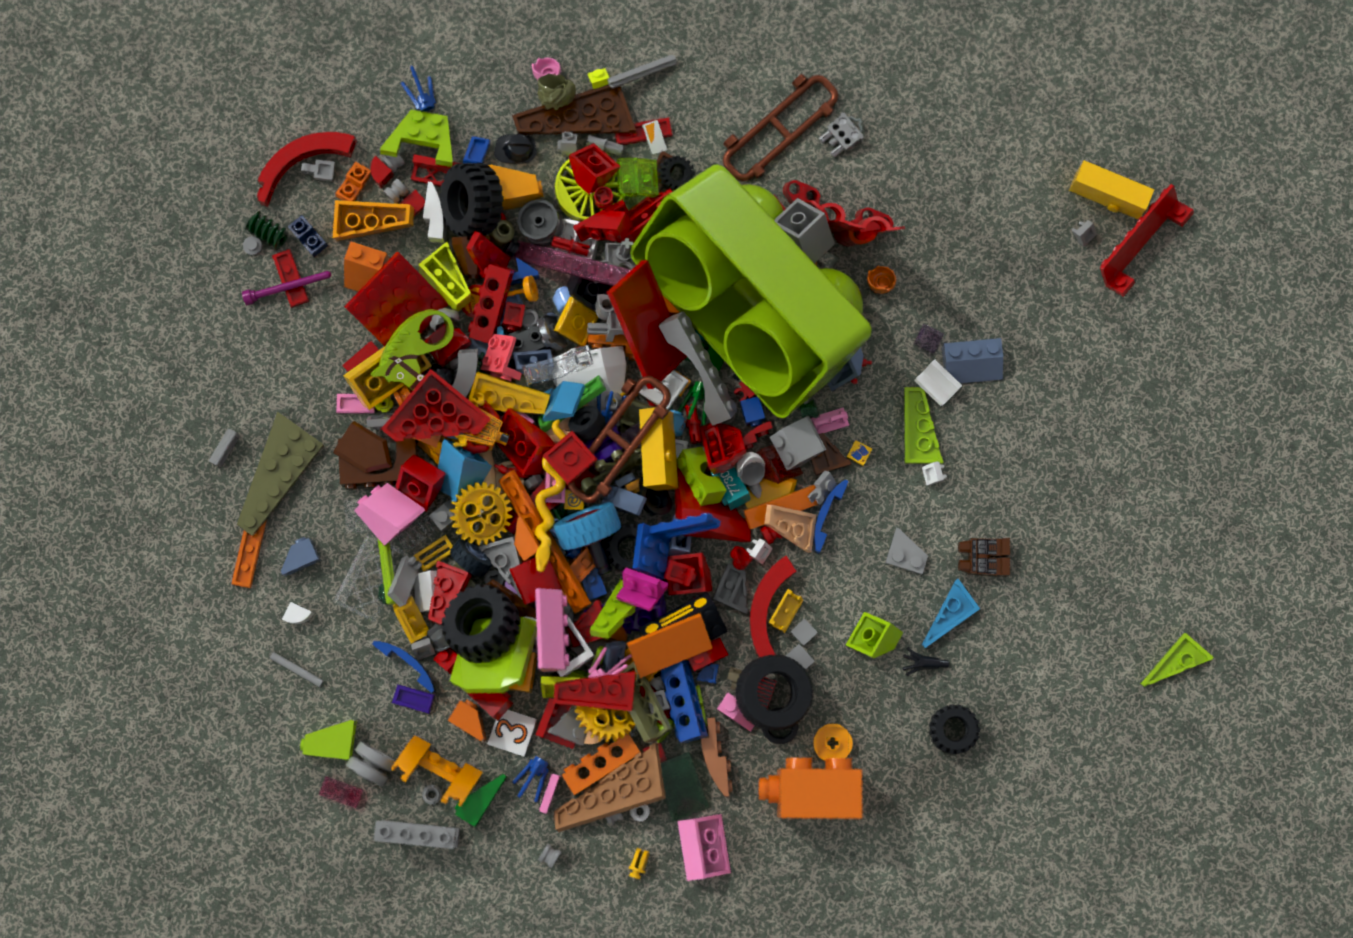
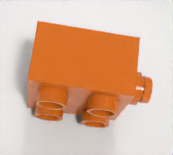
(815, 792)

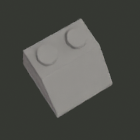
(798, 443)

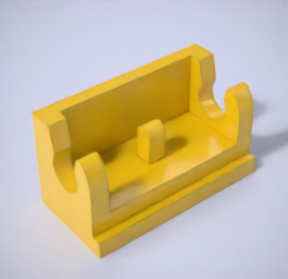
(785, 611)
(411, 620)

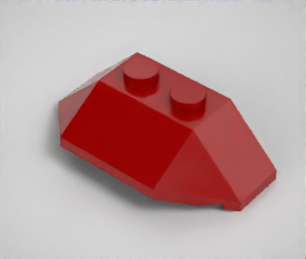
(642, 213)
(722, 446)

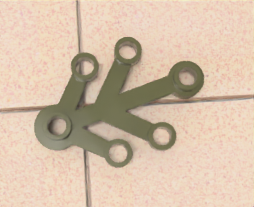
(589, 485)

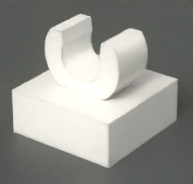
(933, 473)
(760, 551)

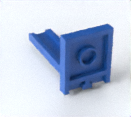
(654, 541)

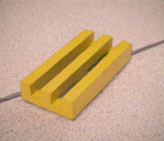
(431, 546)

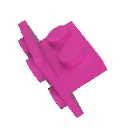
(641, 589)

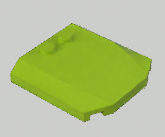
(500, 672)

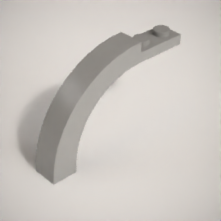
(463, 382)

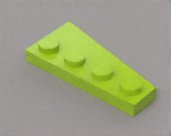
(919, 434)
(612, 615)

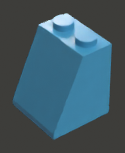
(460, 469)

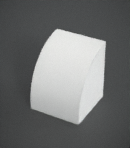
(296, 614)

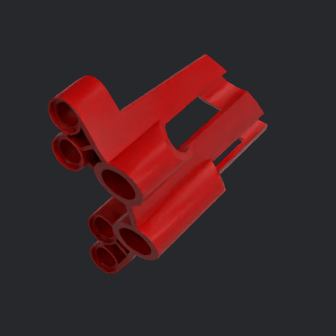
(865, 229)

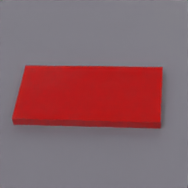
(640, 312)

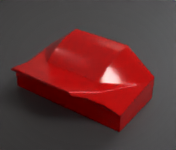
(450, 351)

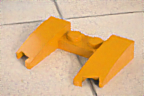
(462, 779)

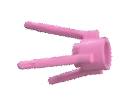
(614, 670)

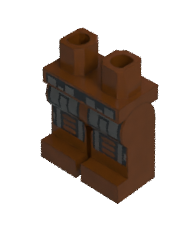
(978, 557)

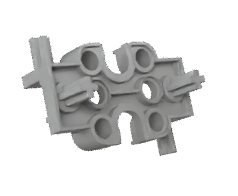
(617, 255)

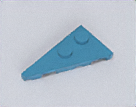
(955, 609)

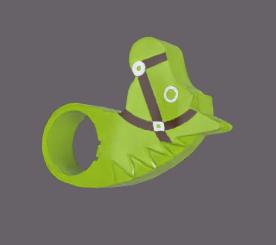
(400, 354)

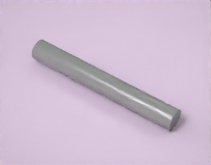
(296, 669)

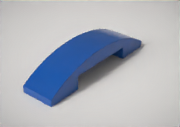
(836, 493)
(425, 680)

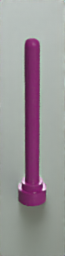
(251, 296)

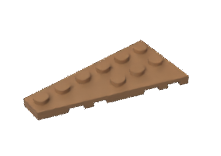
(619, 791)

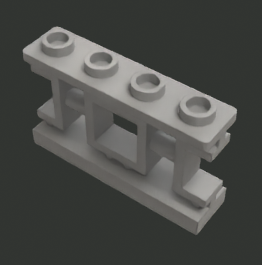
(416, 834)

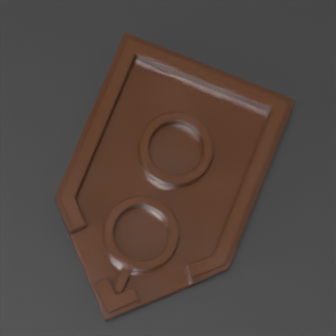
(363, 449)

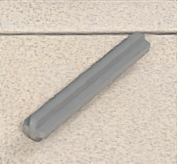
(642, 71)

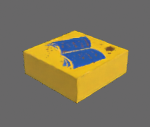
(859, 453)

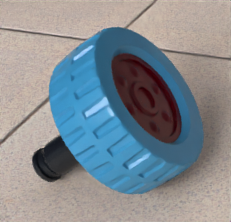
(588, 529)

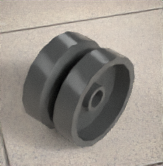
(540, 222)

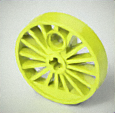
(565, 200)

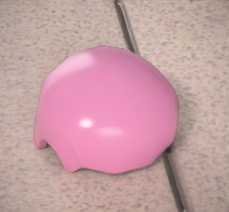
(545, 66)

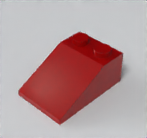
(525, 443)

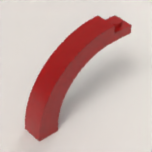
(298, 150)
(769, 584)

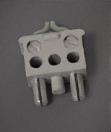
(846, 128)

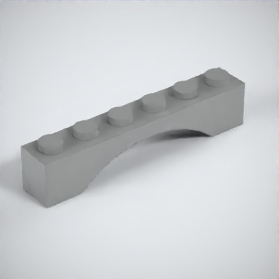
(681, 334)

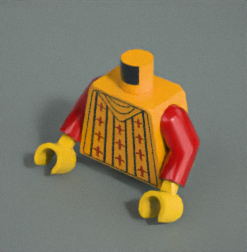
(489, 434)

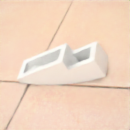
(434, 215)

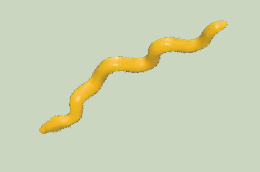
(543, 551)

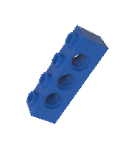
(696, 728)

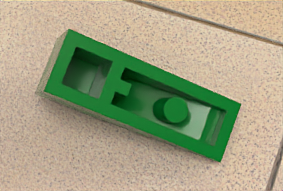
(479, 801)

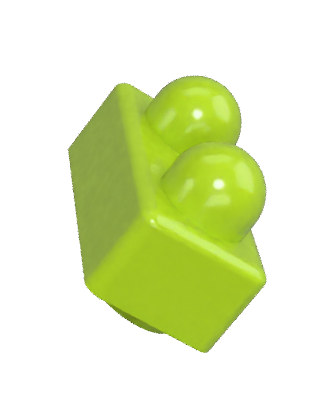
(752, 288)

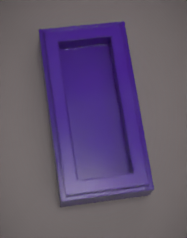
(413, 699)

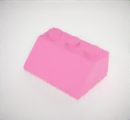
(704, 847)

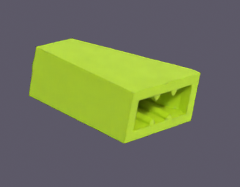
(331, 742)

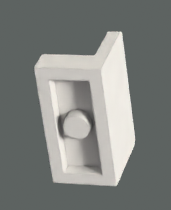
(938, 383)

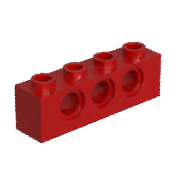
(504, 277)

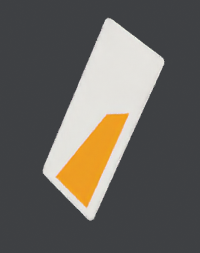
(654, 137)

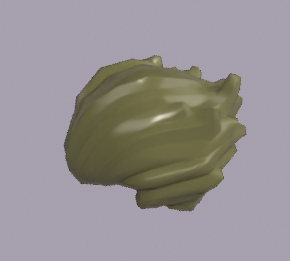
(555, 91)

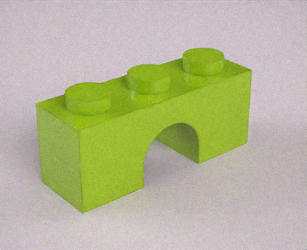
(705, 488)

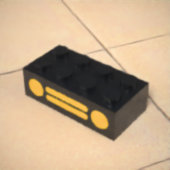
(702, 604)

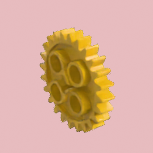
(475, 497)
(619, 727)

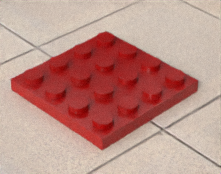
(393, 297)

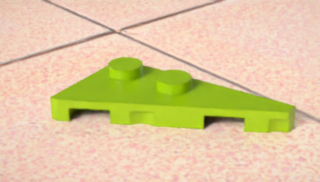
(1180, 657)

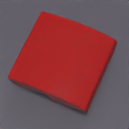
(529, 579)

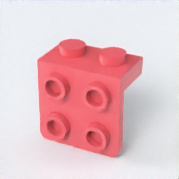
(498, 356)

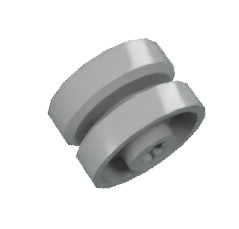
(370, 766)

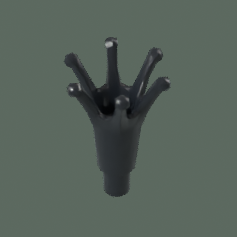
(923, 662)

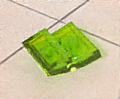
(637, 177)

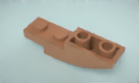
(716, 765)

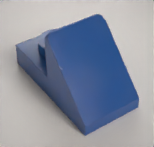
(524, 270)

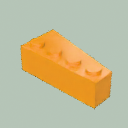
(367, 218)

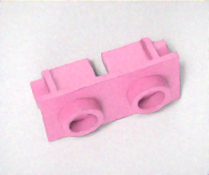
(831, 421)

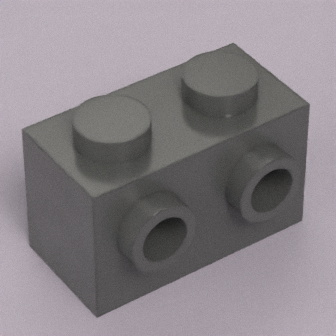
(528, 340)

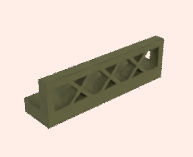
(643, 719)

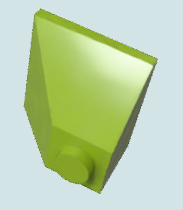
(874, 636)

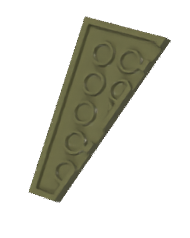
(282, 463)

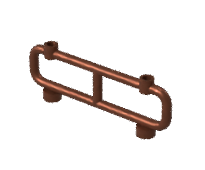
(801, 84)
(631, 389)

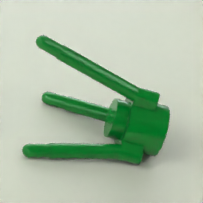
(698, 394)

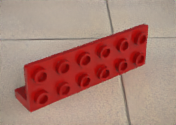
(1164, 208)

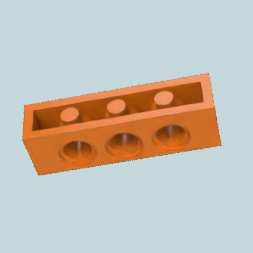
(578, 784)

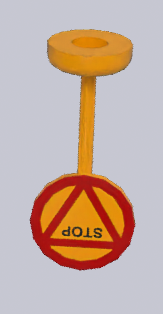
(529, 289)

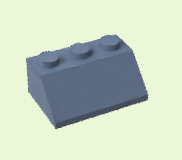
(974, 360)

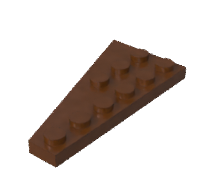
(589, 113)

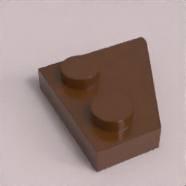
(829, 459)

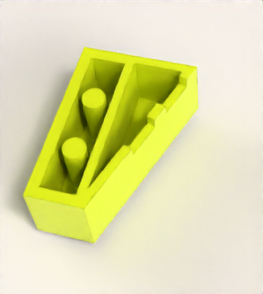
(445, 277)

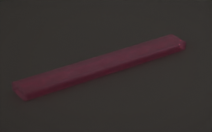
(570, 264)

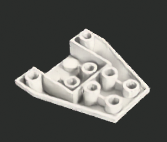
(609, 365)

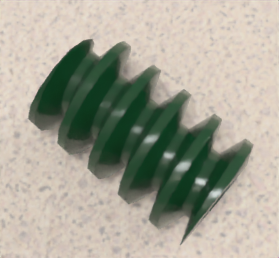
(266, 231)

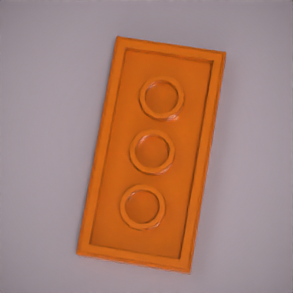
(669, 645)

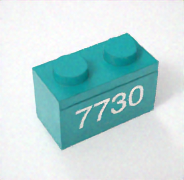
(736, 491)

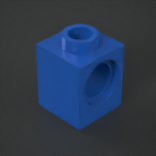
(752, 411)

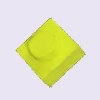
(598, 78)

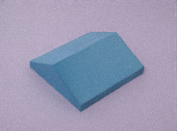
(564, 401)

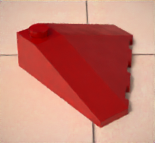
(434, 410)
(732, 524)

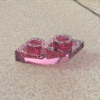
(340, 792)

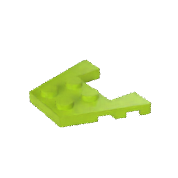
(423, 130)

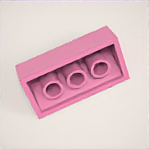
(551, 630)

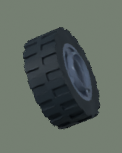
(470, 557)

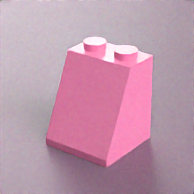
(387, 512)

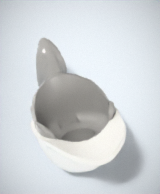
(751, 471)

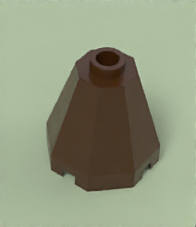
(467, 265)

